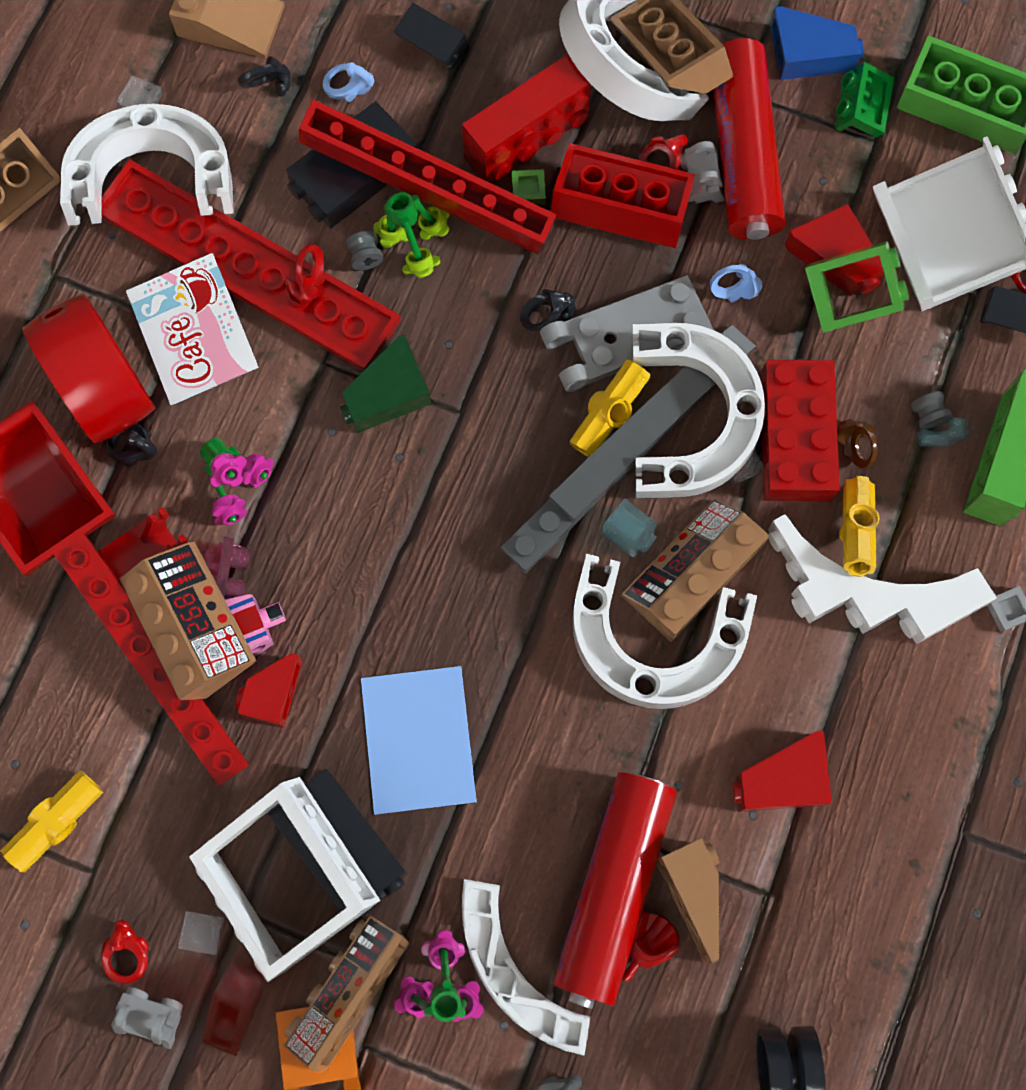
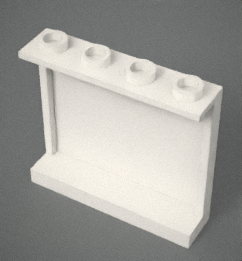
(956, 225)

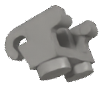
(703, 161)
(147, 1018)

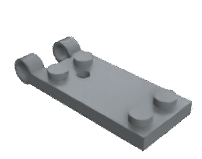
(663, 304)

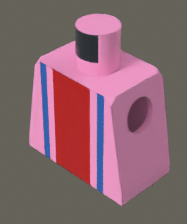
(255, 621)

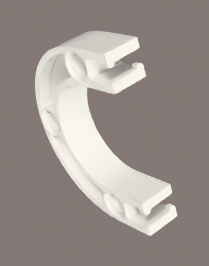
(614, 71)
(140, 130)
(739, 383)
(672, 686)

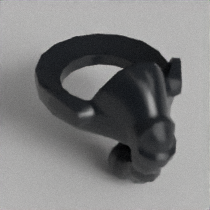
(267, 73)
(559, 302)
(141, 449)

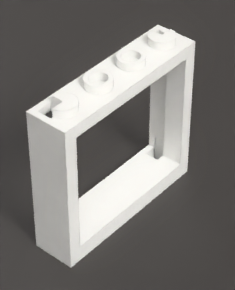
(329, 854)

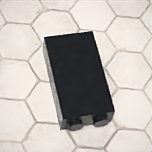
(333, 187)
(356, 833)

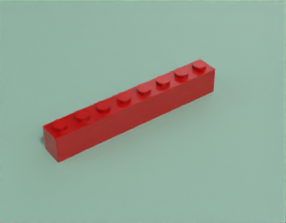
(425, 176)

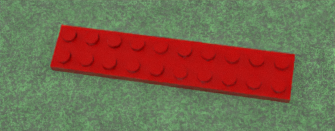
(250, 265)

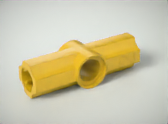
(610, 408)
(859, 526)
(51, 821)

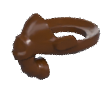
(849, 436)

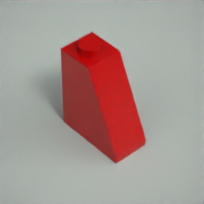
(832, 236)
(787, 779)

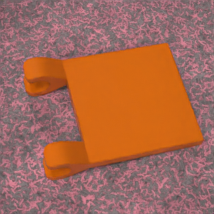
(297, 1074)

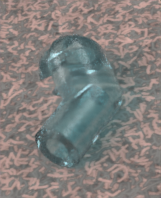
(944, 439)

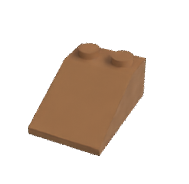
(228, 24)
(695, 890)

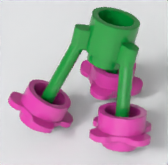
(228, 466)
(446, 1000)

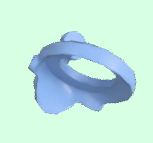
(359, 84)
(747, 287)

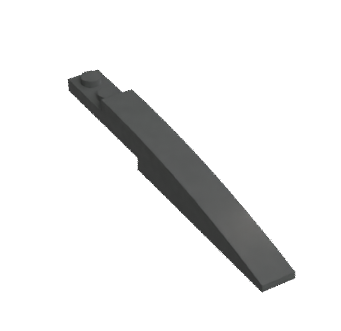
(613, 461)

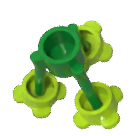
(396, 226)

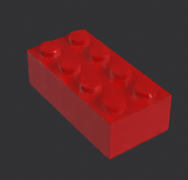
(526, 120)
(799, 431)

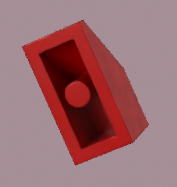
(270, 692)

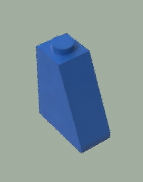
(813, 44)

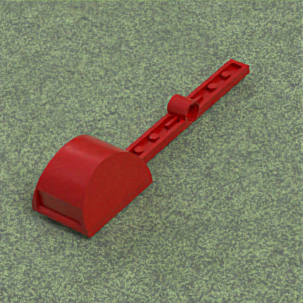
(47, 514)

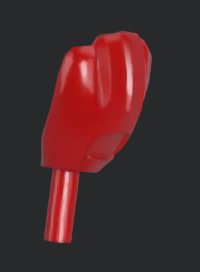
(653, 943)

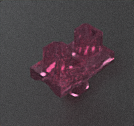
(228, 556)

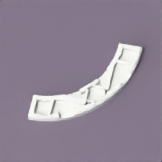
(506, 983)

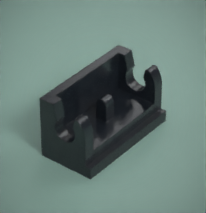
(432, 35)
(1005, 309)

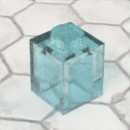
(630, 529)

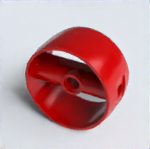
(88, 368)

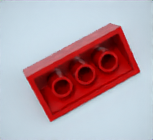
(622, 195)

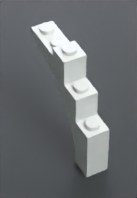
(870, 602)

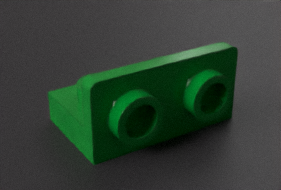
(864, 100)

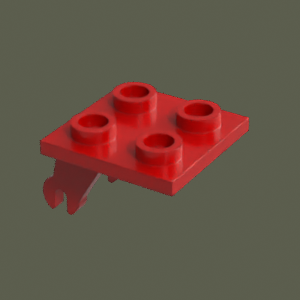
(139, 543)

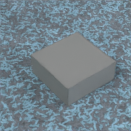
(1009, 609)

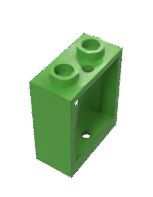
(822, 294)

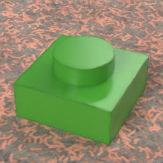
(529, 185)

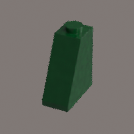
(386, 388)

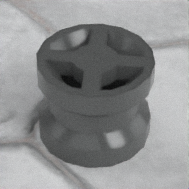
(364, 250)
(931, 410)

